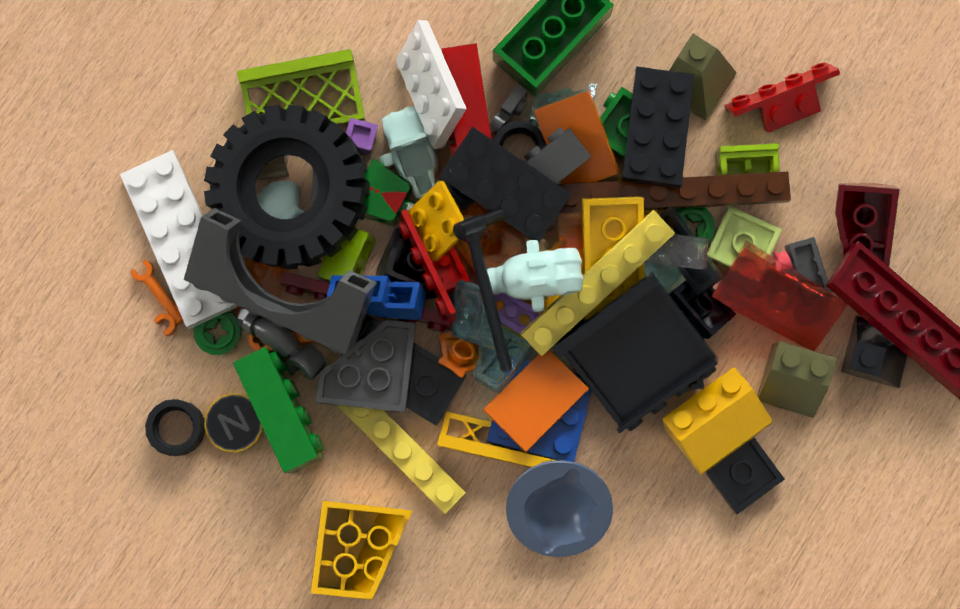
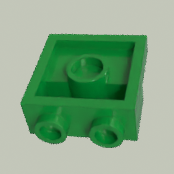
(616, 120)

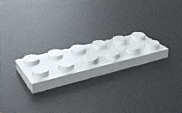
(171, 223)

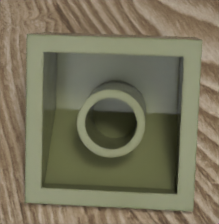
(796, 378)

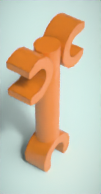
(161, 295)

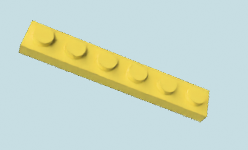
(598, 282)
(407, 456)

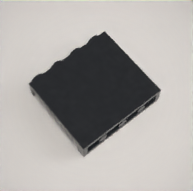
(638, 352)

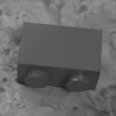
(559, 156)

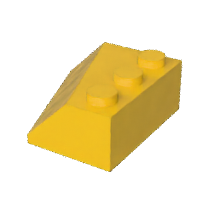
(355, 547)

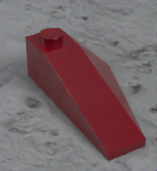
(867, 215)

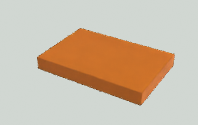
(583, 119)
(535, 400)

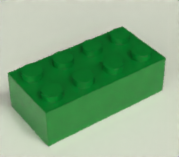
(549, 39)
(279, 411)

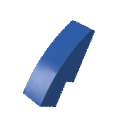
(392, 299)

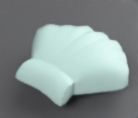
(281, 199)

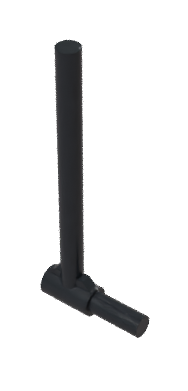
(470, 232)

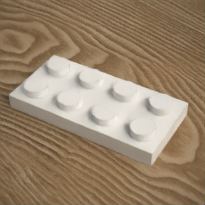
(430, 84)

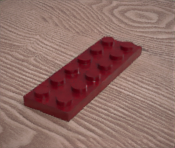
(900, 314)

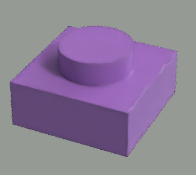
(362, 134)

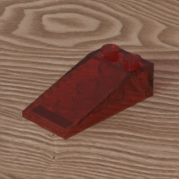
(778, 297)

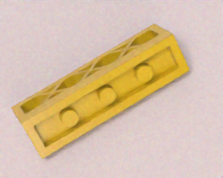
(481, 449)

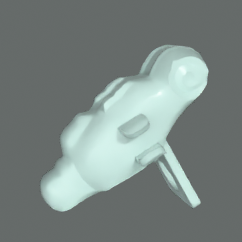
(410, 150)
(538, 275)

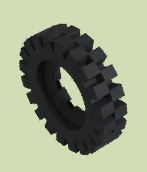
(339, 176)

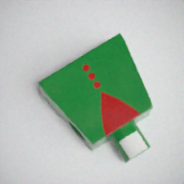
(387, 195)

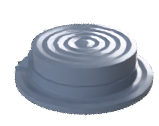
(559, 508)

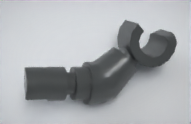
(284, 343)

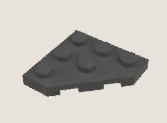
(372, 371)

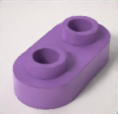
(513, 310)

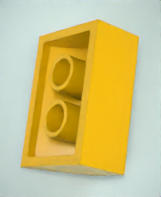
(717, 421)

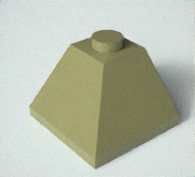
(710, 72)

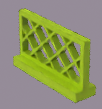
(303, 69)

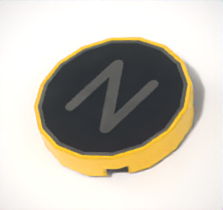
(232, 423)

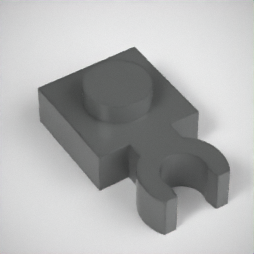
(512, 106)

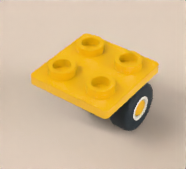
(436, 215)

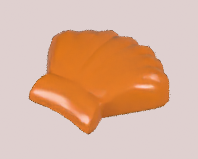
(457, 354)

